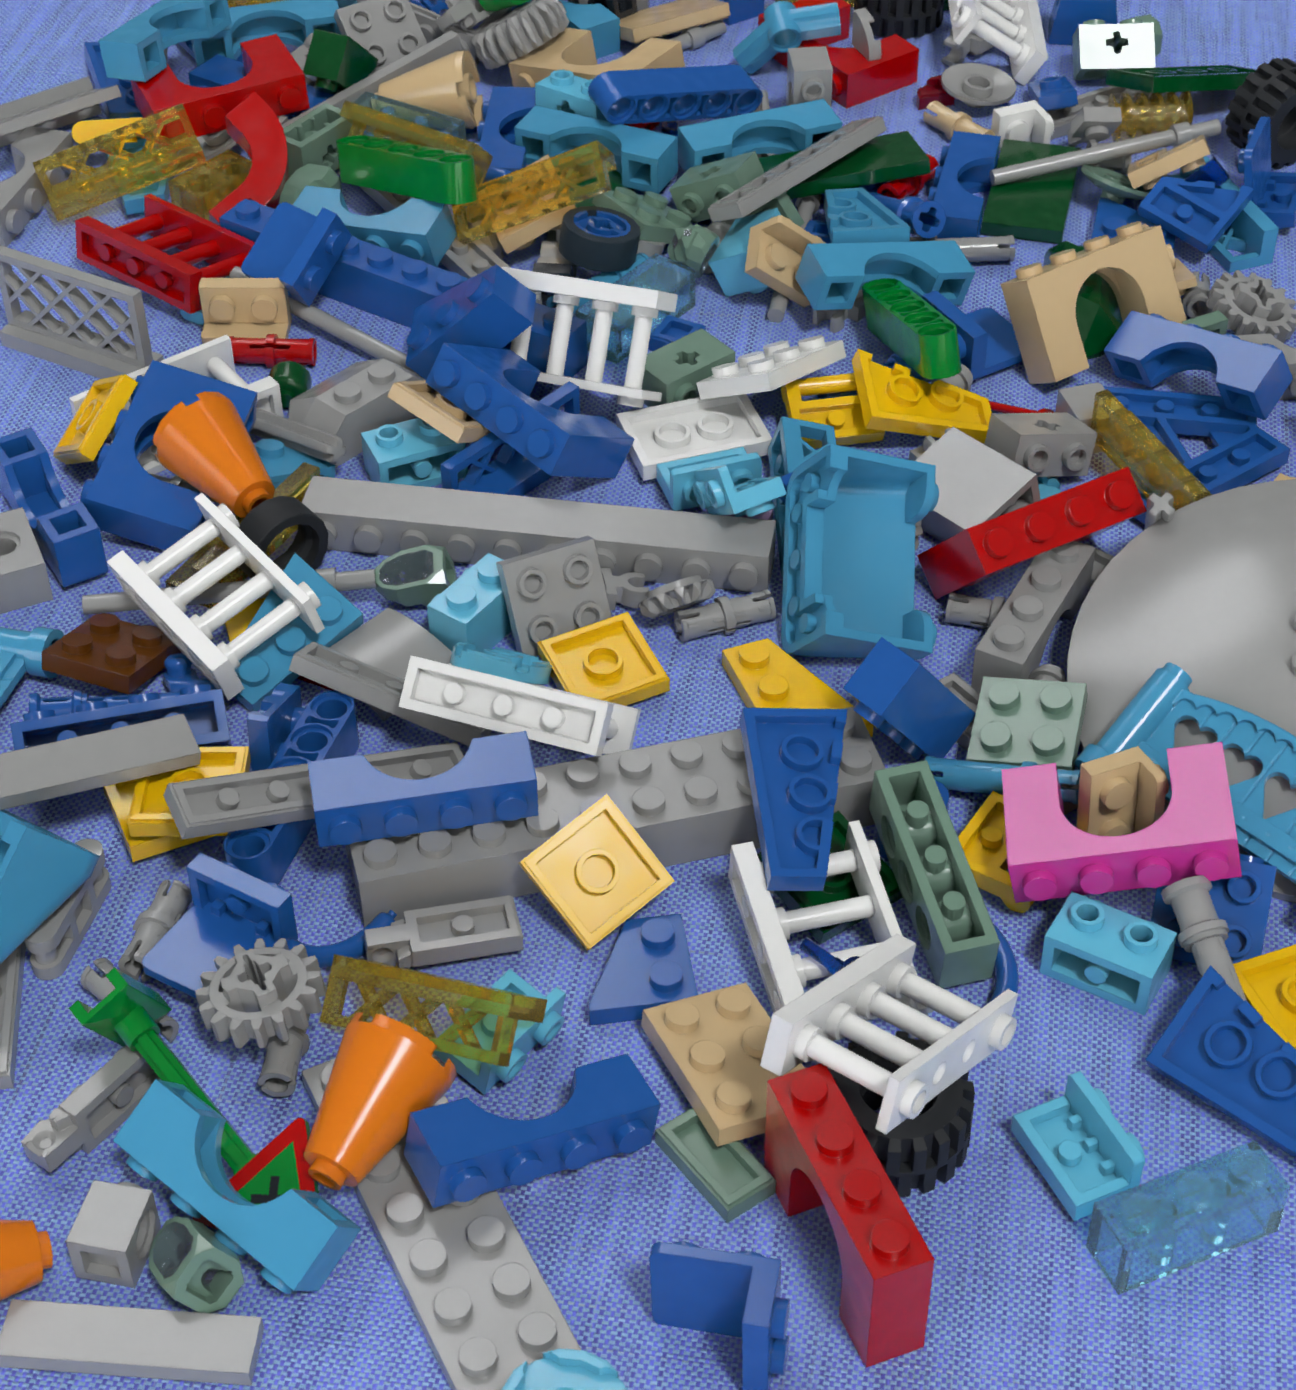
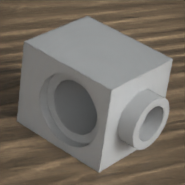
(113, 1233)

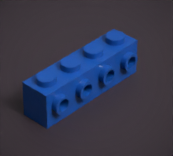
(199, 704)

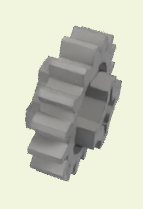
(1253, 305)
(260, 993)

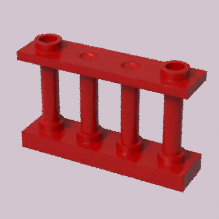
(146, 263)

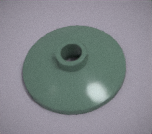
(1114, 185)

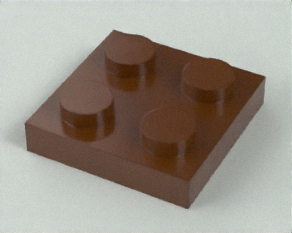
(110, 653)

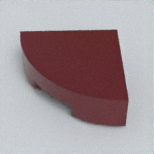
(933, 92)

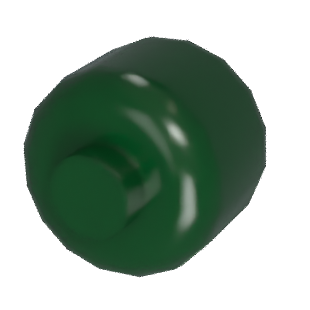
(292, 380)

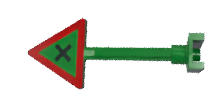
(131, 1020)

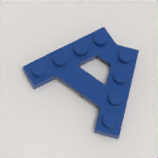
(1241, 447)

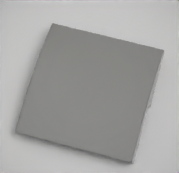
(388, 644)

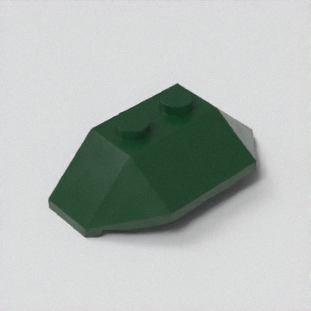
(1096, 308)

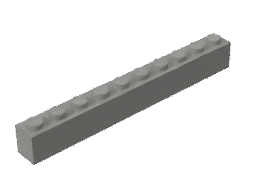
(470, 524)

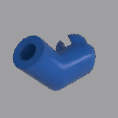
(180, 674)

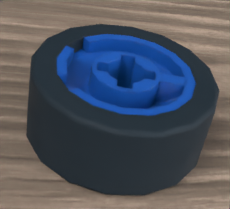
(599, 238)

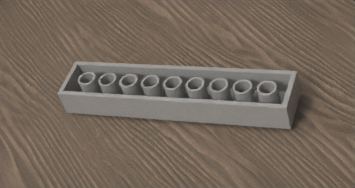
(678, 795)

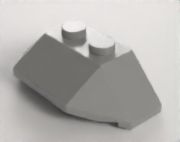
(353, 402)

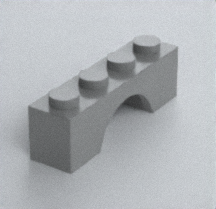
(23, 193)
(1018, 635)

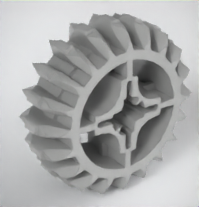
(519, 32)

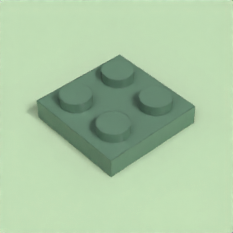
(649, 211)
(1028, 722)

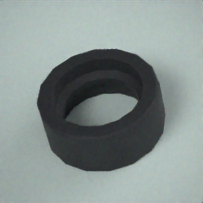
(276, 515)

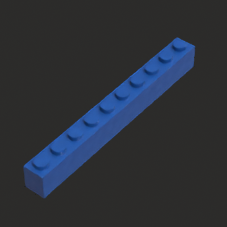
(396, 284)

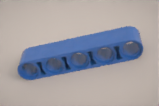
(674, 94)
(322, 732)

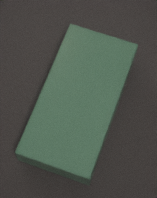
(723, 1174)

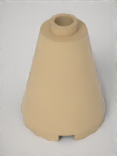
(442, 87)

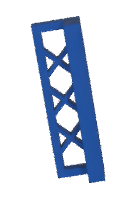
(510, 471)

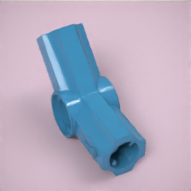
(784, 29)

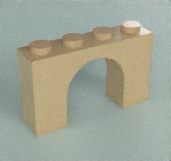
(575, 52)
(1045, 297)

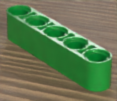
(407, 169)
(912, 328)

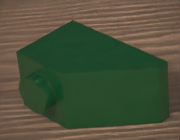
(336, 61)

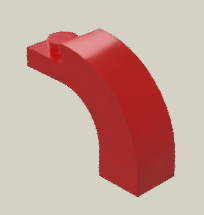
(262, 137)

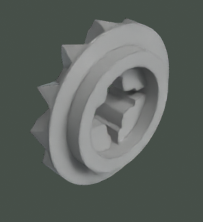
(676, 596)

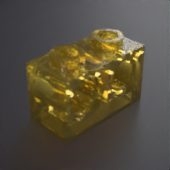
(209, 183)

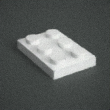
(770, 369)
(691, 430)

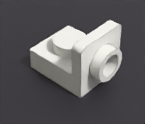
(1023, 123)

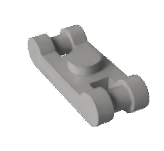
(62, 932)

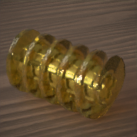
(1151, 113)

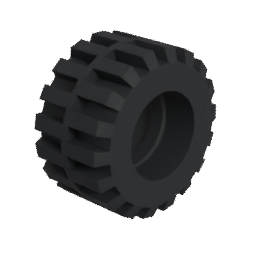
(903, 17)
(1267, 94)
(918, 1147)

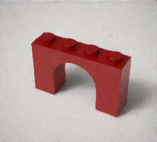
(268, 71)
(854, 76)
(1031, 531)
(826, 1160)

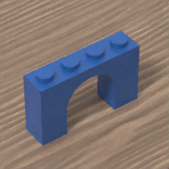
(495, 391)
(123, 494)

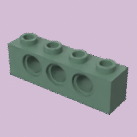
(933, 875)

